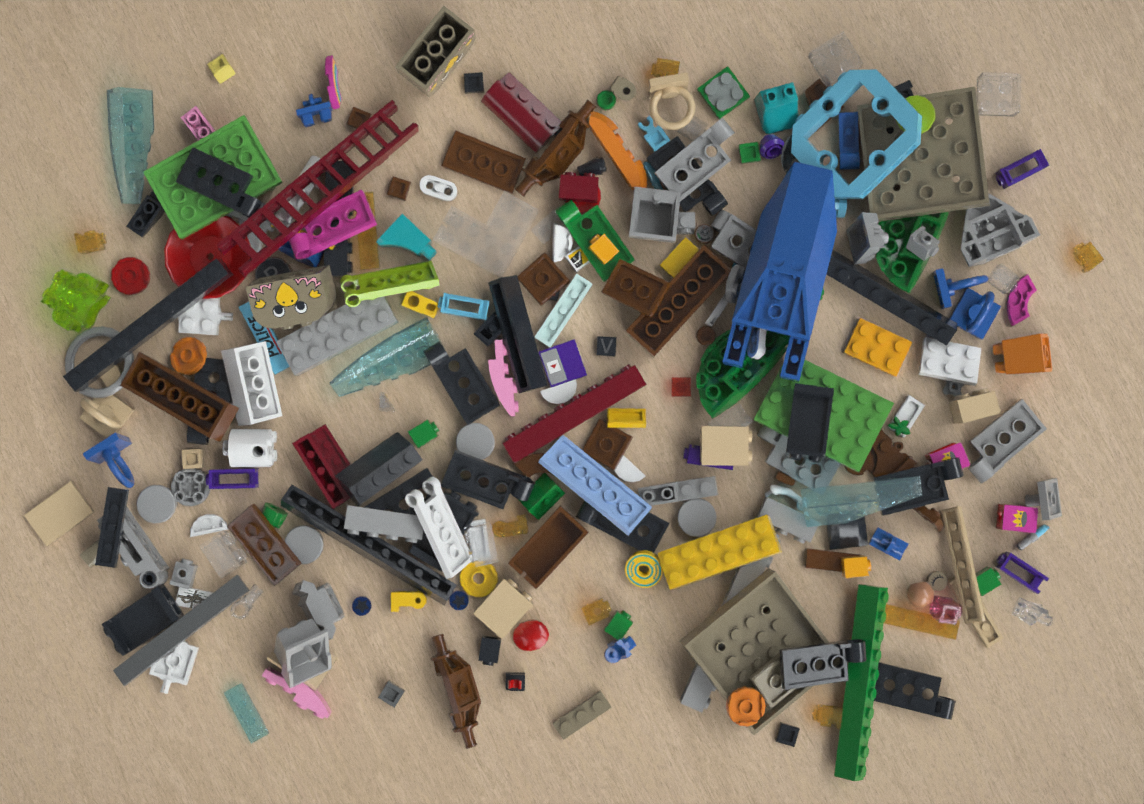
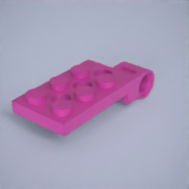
(307, 244)

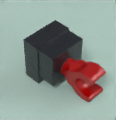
(515, 681)

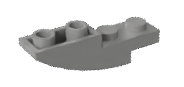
(679, 491)

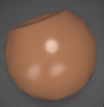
(920, 594)

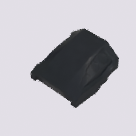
(847, 534)

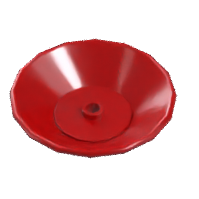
(190, 255)

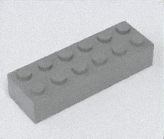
(335, 333)

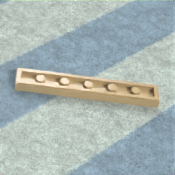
(963, 565)

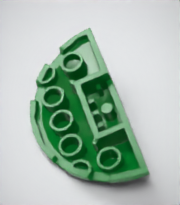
(895, 260)
(725, 385)

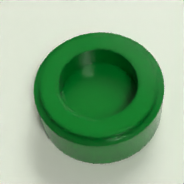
(606, 100)

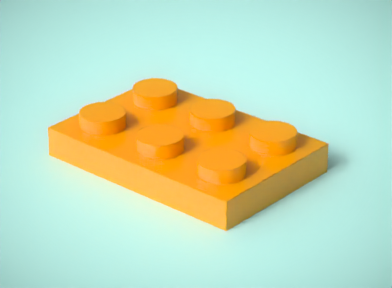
(877, 347)

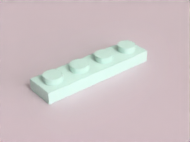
(563, 310)

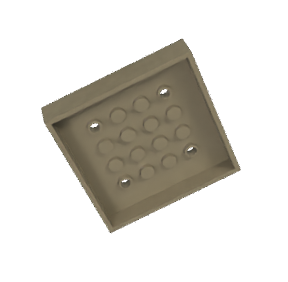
(929, 169)
(753, 639)

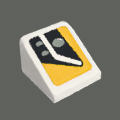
(577, 259)

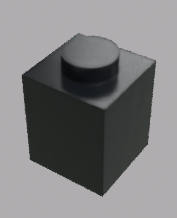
(489, 650)

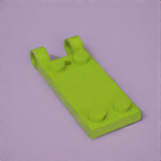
(389, 282)

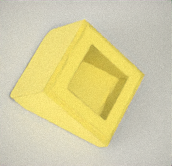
(221, 69)

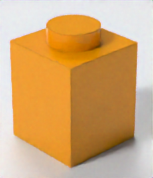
(603, 248)
(855, 566)

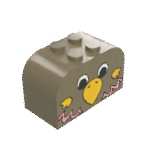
(437, 52)
(292, 297)

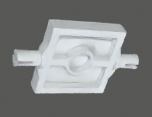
(203, 318)
(175, 666)

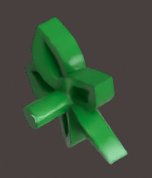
(900, 427)

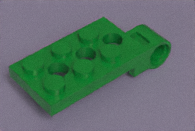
(572, 221)

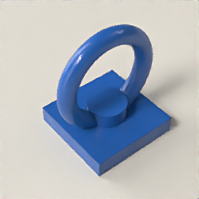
(947, 288)
(975, 312)
(109, 451)

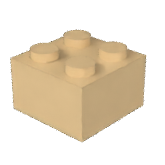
(977, 406)

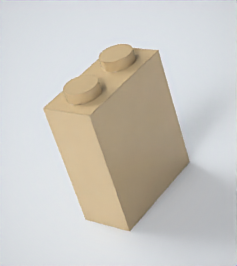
(725, 445)
(504, 607)

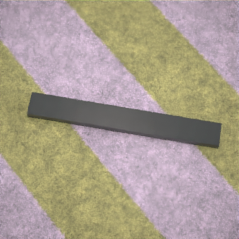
(181, 630)

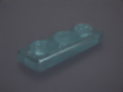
(246, 713)

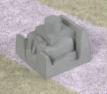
(866, 238)

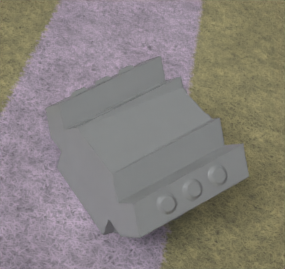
(319, 605)

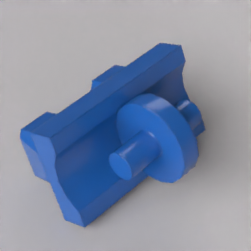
(306, 114)
(888, 543)
(619, 649)

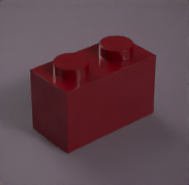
(578, 187)

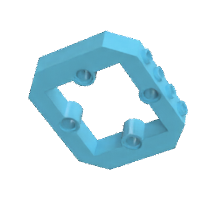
(839, 93)

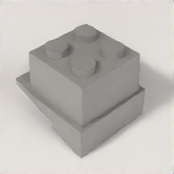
(654, 214)
(302, 652)

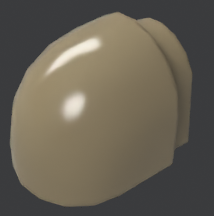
(623, 88)
(90, 554)

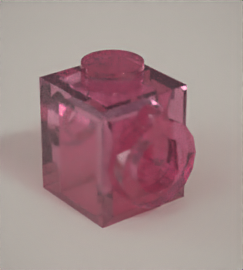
(945, 610)

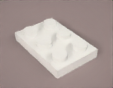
(950, 362)

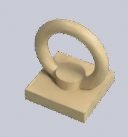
(667, 88)
(105, 414)

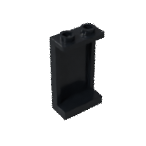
(809, 422)
(464, 515)
(142, 620)

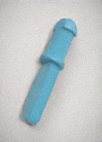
(652, 177)

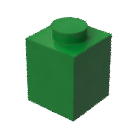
(424, 433)
(987, 580)
(619, 624)

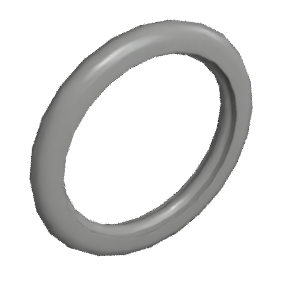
(70, 356)

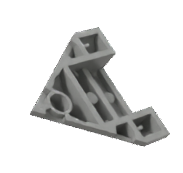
(994, 232)

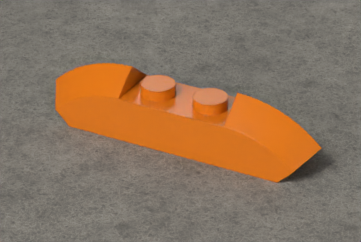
(604, 130)

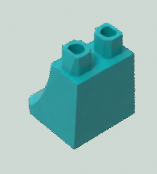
(777, 108)
(407, 236)

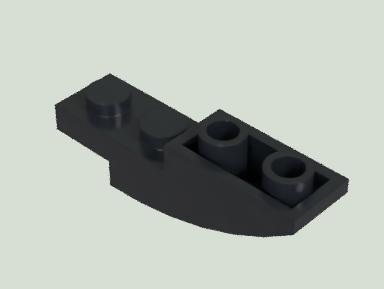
(146, 215)

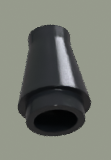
(595, 166)

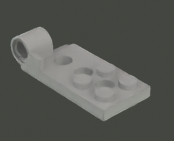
(728, 227)

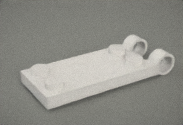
(440, 527)

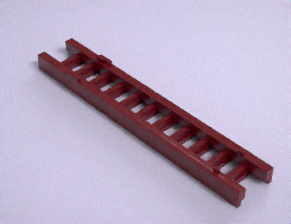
(310, 176)

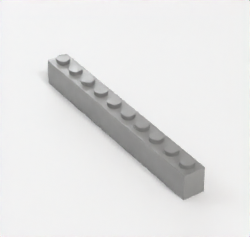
(699, 686)

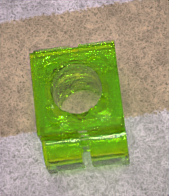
(74, 298)

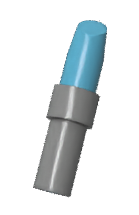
(1032, 537)

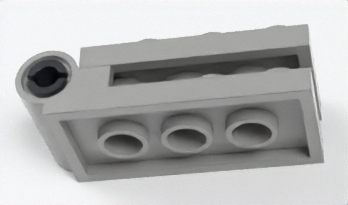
(140, 553)

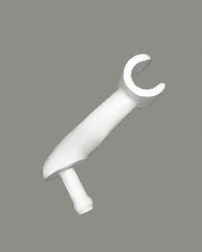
(776, 489)

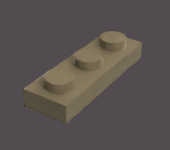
(581, 715)

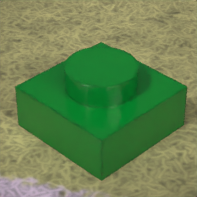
(749, 153)

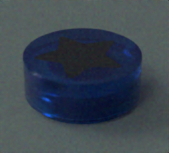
(459, 600)
(362, 605)

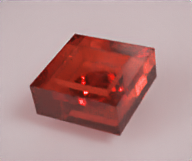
(681, 387)

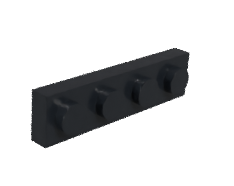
(112, 527)

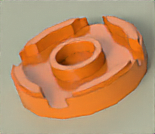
(188, 356)
(745, 706)

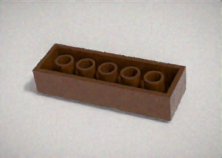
(685, 295)
(179, 396)

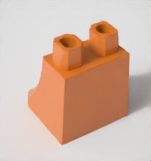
(1024, 355)

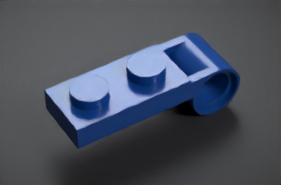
(848, 141)

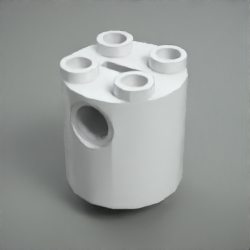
(244, 447)

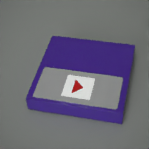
(562, 363)

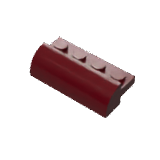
(521, 112)
(324, 461)

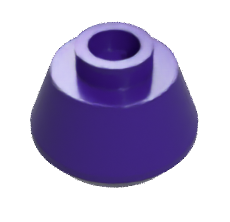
(771, 146)

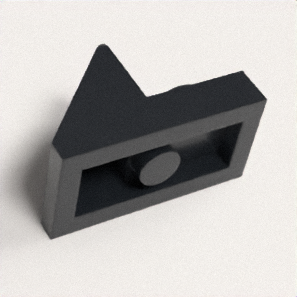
(489, 330)

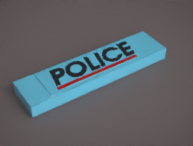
(263, 334)

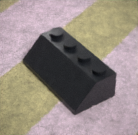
(378, 468)

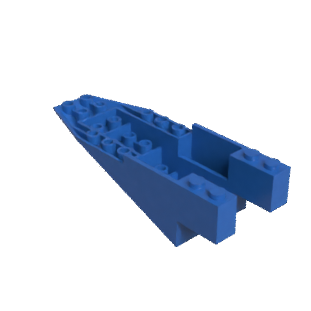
(787, 266)

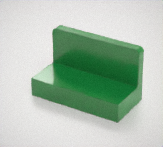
(543, 496)

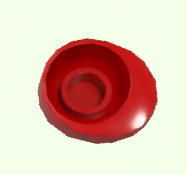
(530, 635)

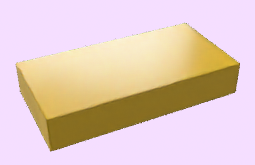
(679, 257)
(626, 418)

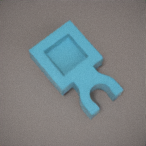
(655, 136)

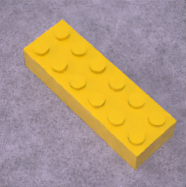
(719, 552)

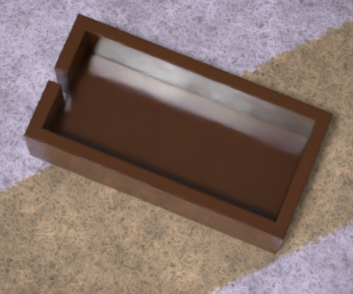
(548, 547)

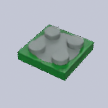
(723, 93)

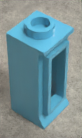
(481, 315)

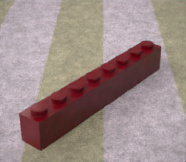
(574, 414)

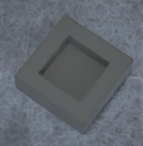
(391, 694)

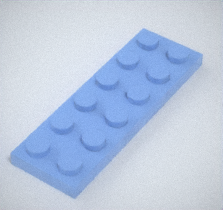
(595, 484)

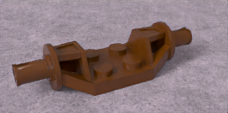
(560, 152)
(460, 689)

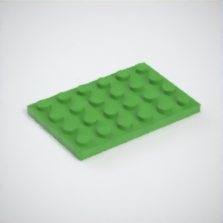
(233, 144)
(854, 418)

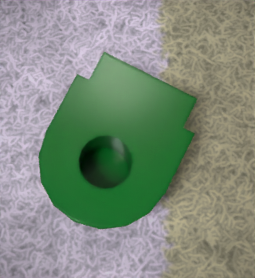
(274, 514)

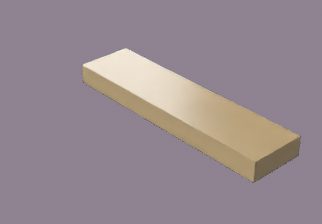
(986, 629)

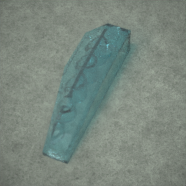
(129, 137)
(389, 359)
(855, 500)

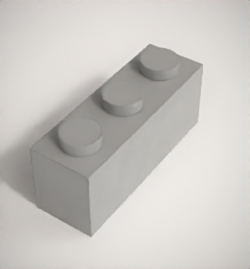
(787, 520)

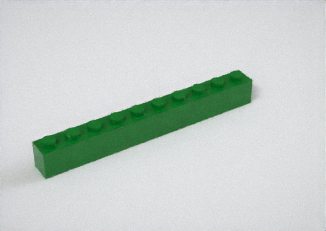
(861, 684)

